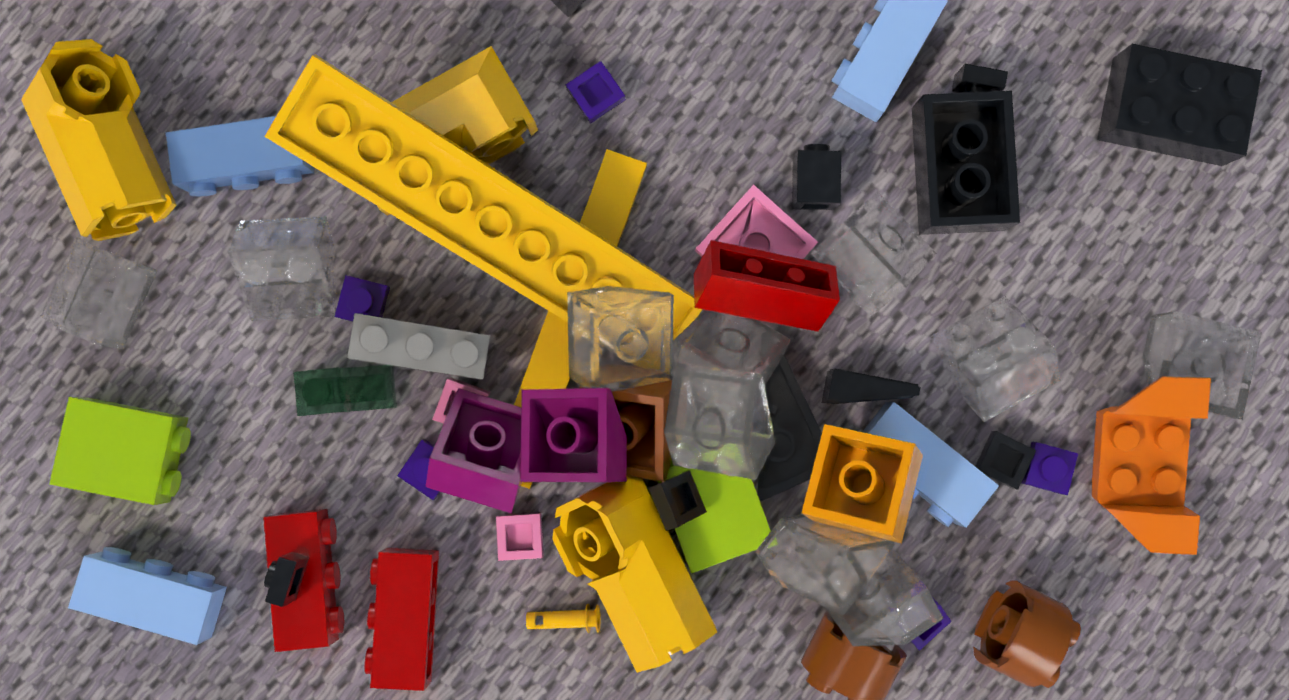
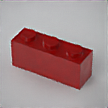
(765, 286)
(313, 617)
(402, 619)

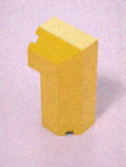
(473, 107)
(95, 140)
(636, 570)

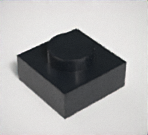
(979, 79)
(1005, 459)
(677, 500)
(285, 578)

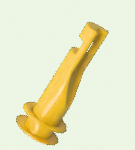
(566, 619)

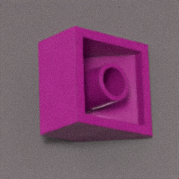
(572, 436)
(478, 452)

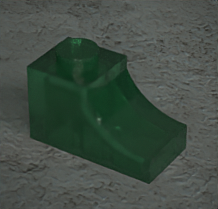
(344, 390)

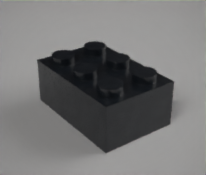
(1179, 105)
(965, 162)

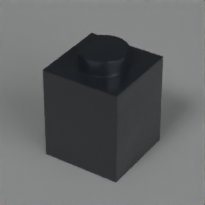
(816, 178)

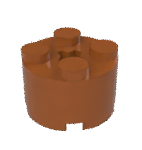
(1025, 635)
(850, 669)

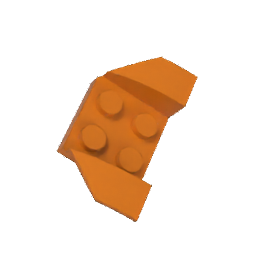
(1144, 462)

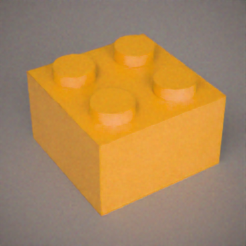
(863, 483)

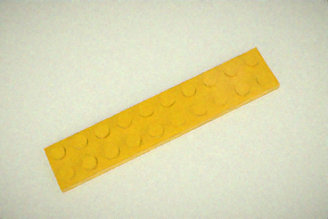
(454, 195)

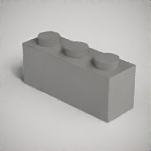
(418, 346)

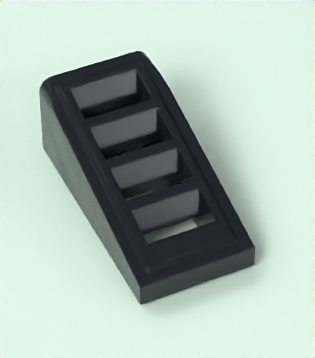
(854, 387)

